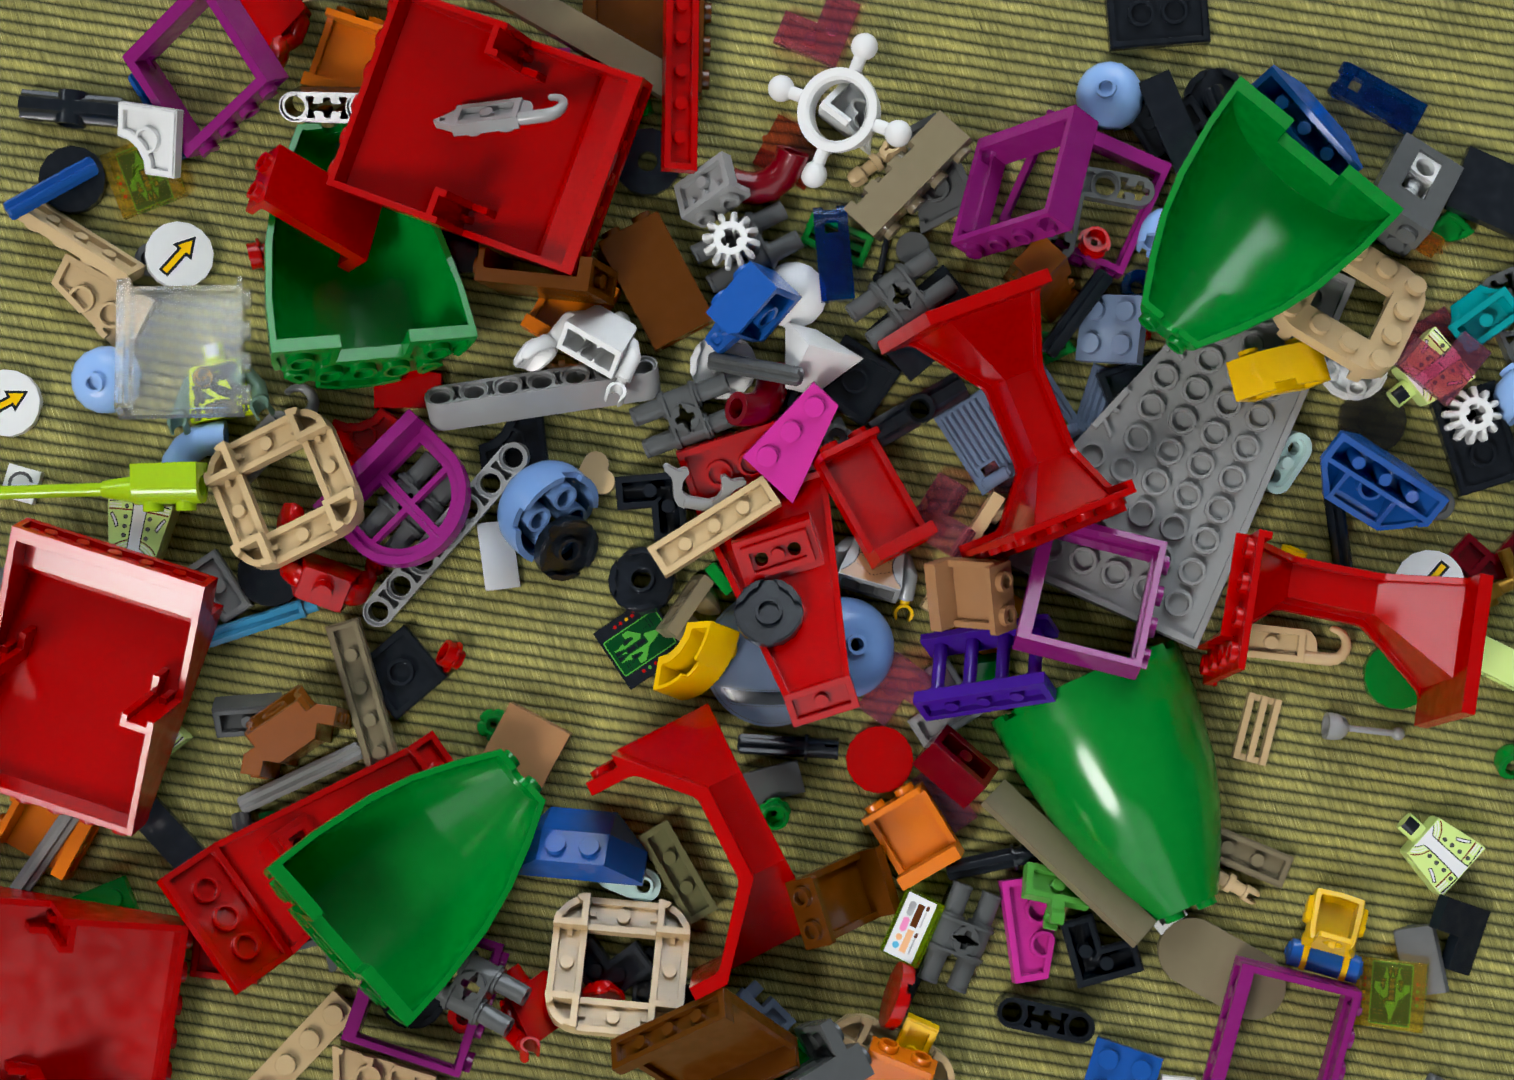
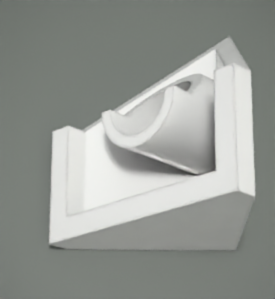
(845, 111)
(817, 355)

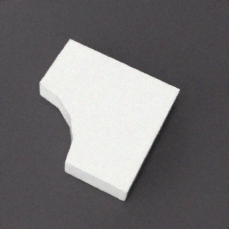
(156, 135)

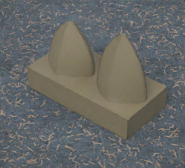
(695, 597)

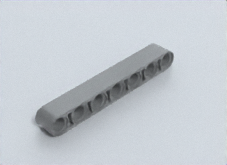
(533, 395)
(417, 575)

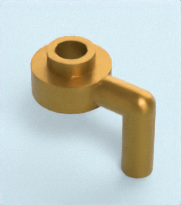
(1506, 585)

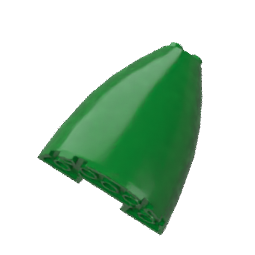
(1252, 226)
(364, 324)
(1128, 779)
(413, 875)

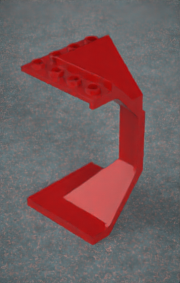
(998, 347)
(1422, 624)
(697, 761)

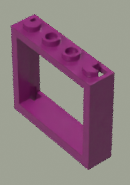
(248, 42)
(1067, 128)
(1124, 155)
(1111, 541)
(1234, 1003)
(464, 1058)

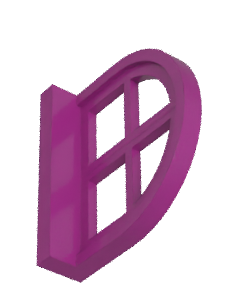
(375, 469)

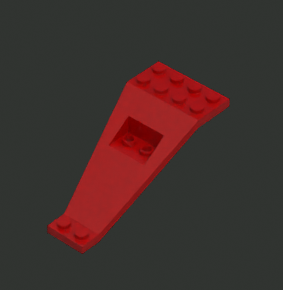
(813, 664)
(225, 888)

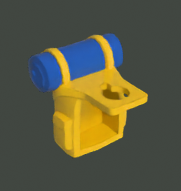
(1330, 936)

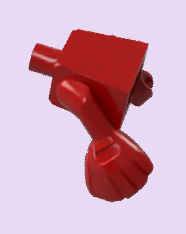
(280, 23)
(324, 579)
(532, 1018)

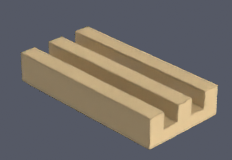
(1269, 731)

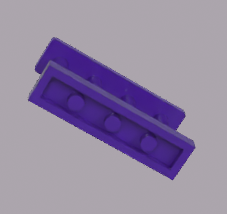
(987, 695)

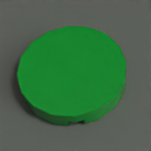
(1385, 683)

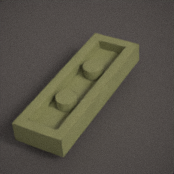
(678, 872)

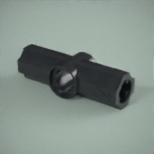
(69, 108)
(936, 398)

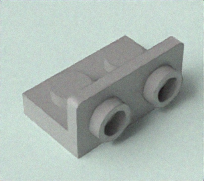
(710, 191)

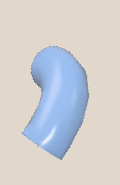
(198, 443)

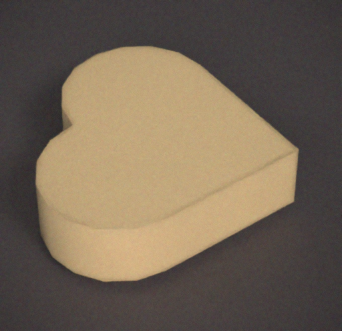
(596, 467)

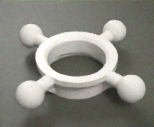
(782, 88)

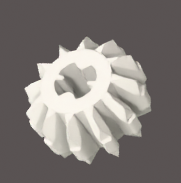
(718, 236)
(1481, 424)

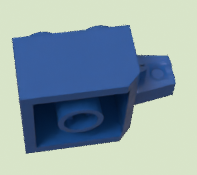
(749, 307)

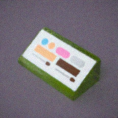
(912, 927)

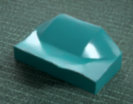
(1482, 313)

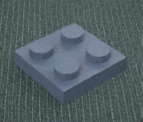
(1112, 332)

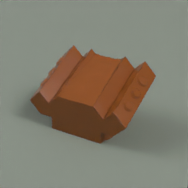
(289, 731)

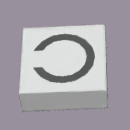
(23, 476)

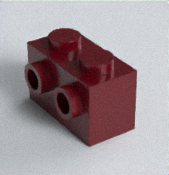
(952, 766)

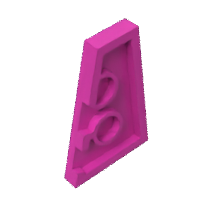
(793, 440)
(1027, 942)

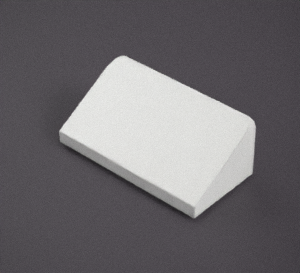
(497, 558)

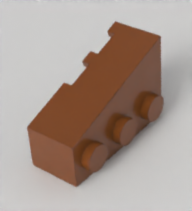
(1055, 295)

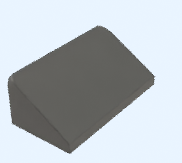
(233, 712)
(775, 781)
(1422, 945)

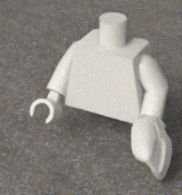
(592, 337)

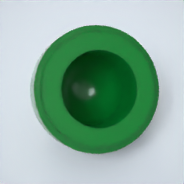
(1502, 758)

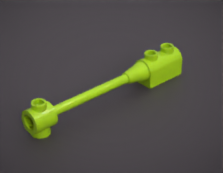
(147, 485)

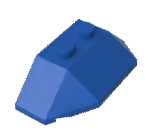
(1313, 124)
(1377, 485)
(585, 848)

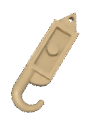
(1294, 645)

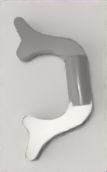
(678, 475)

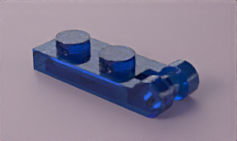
(1377, 98)
(833, 255)

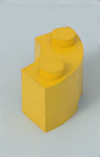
(1276, 371)
(696, 660)

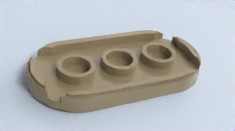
(1202, 961)

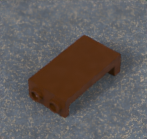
(656, 280)
(593, 283)
(843, 896)

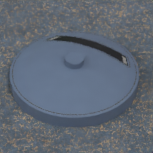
(748, 684)

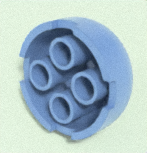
(536, 495)
(873, 649)

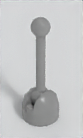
(1337, 727)

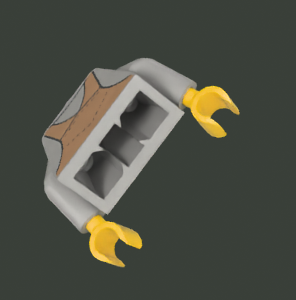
(887, 582)

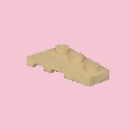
(89, 294)
(356, 1065)

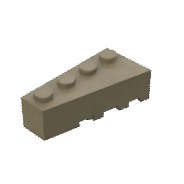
(910, 177)

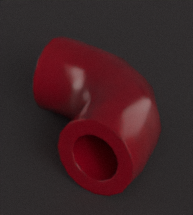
(775, 178)
(757, 406)

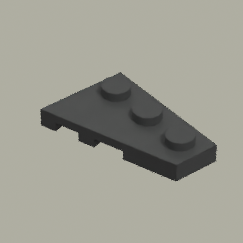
(945, 201)

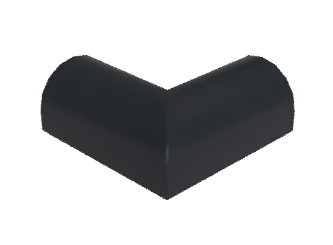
(651, 492)
(1091, 960)

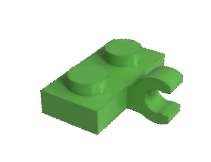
(1043, 886)

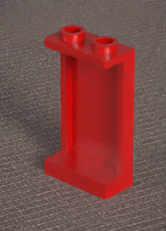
(299, 196)
(872, 497)

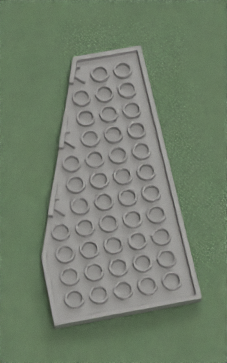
(1195, 472)

